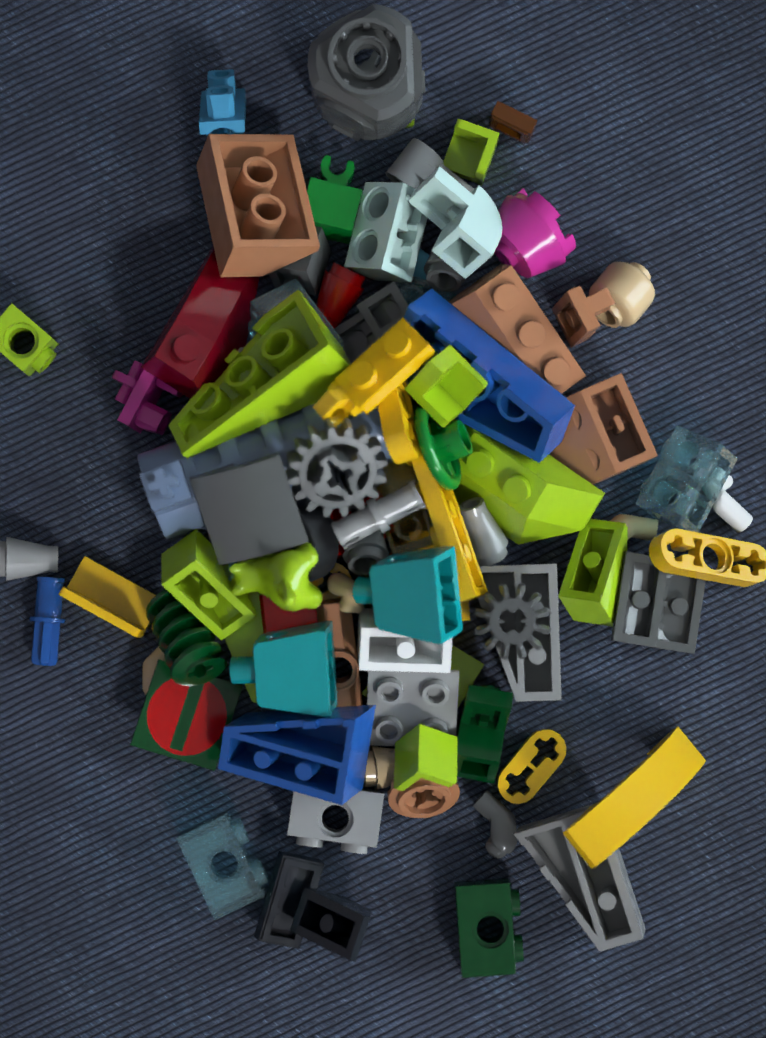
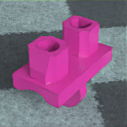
(139, 395)

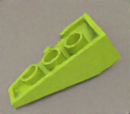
(273, 376)

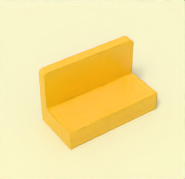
(109, 597)

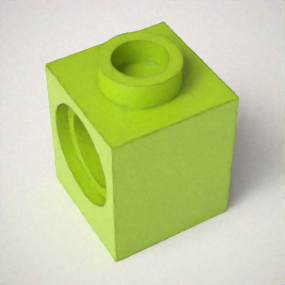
(12, 324)

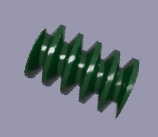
(184, 641)

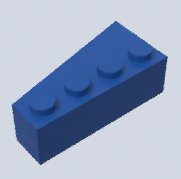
(517, 403)

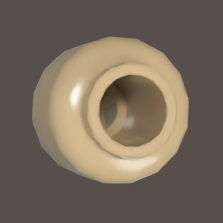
(630, 290)

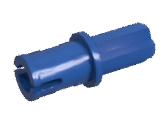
(47, 621)

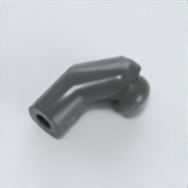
(502, 825)

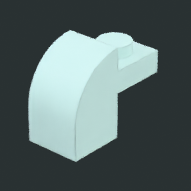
(467, 221)

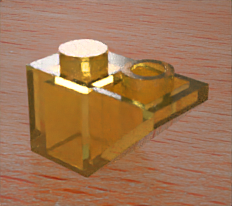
(412, 530)

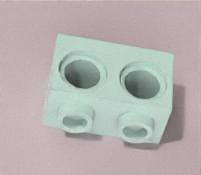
(386, 233)

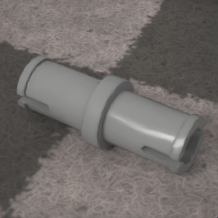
(378, 515)

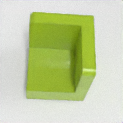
(471, 151)
(446, 386)
(425, 755)

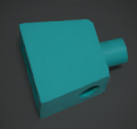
(414, 594)
(292, 669)

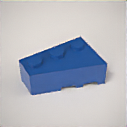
(302, 750)

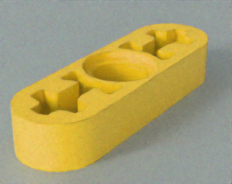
(398, 425)
(693, 564)

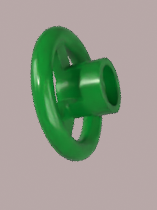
(442, 448)

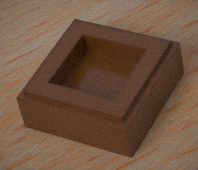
(512, 122)

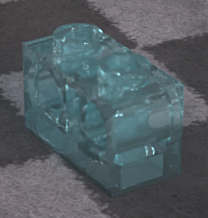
(694, 484)

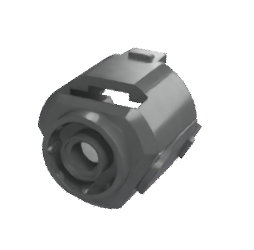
(380, 93)

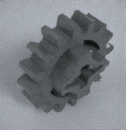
(348, 450)

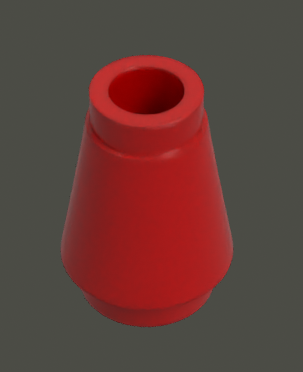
(339, 293)

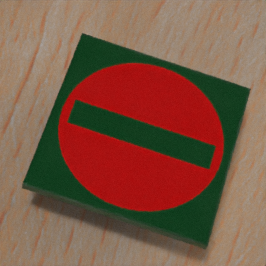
(185, 719)

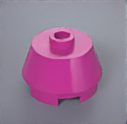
(531, 235)

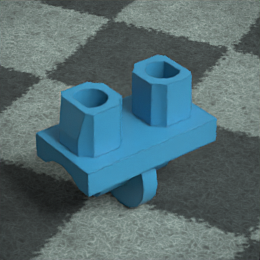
(222, 105)

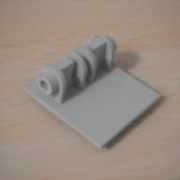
(411, 700)

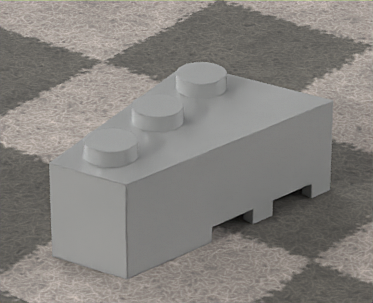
(540, 672)
(596, 897)

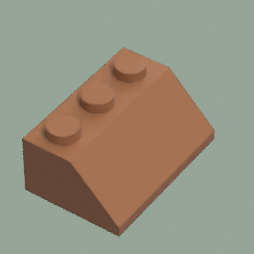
(255, 203)
(513, 318)

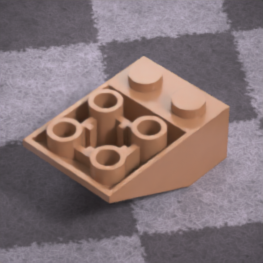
(604, 432)

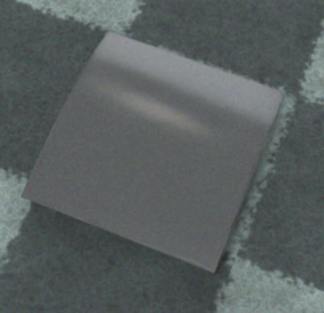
(249, 509)
(657, 606)

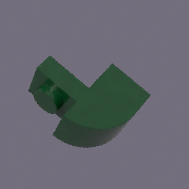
(482, 732)

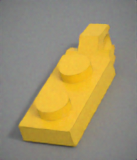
(375, 374)

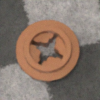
(427, 802)

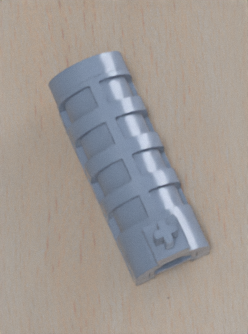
(168, 472)

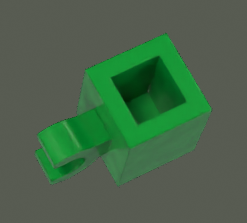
(334, 202)

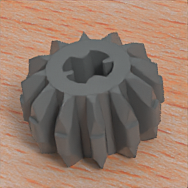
(512, 606)

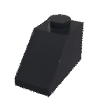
(331, 922)

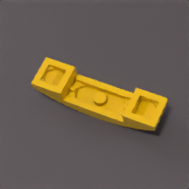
(635, 799)

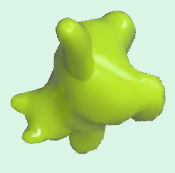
(280, 577)

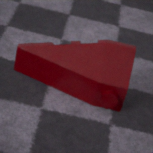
(203, 329)

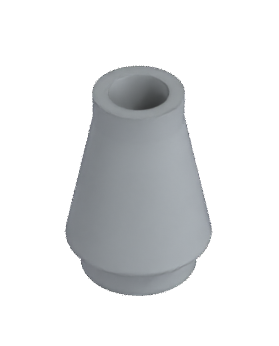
(484, 532)
(26, 558)

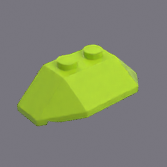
(523, 495)

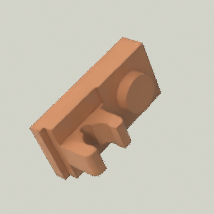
(578, 313)

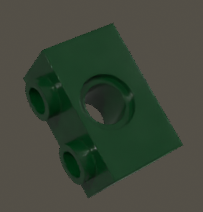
(487, 955)

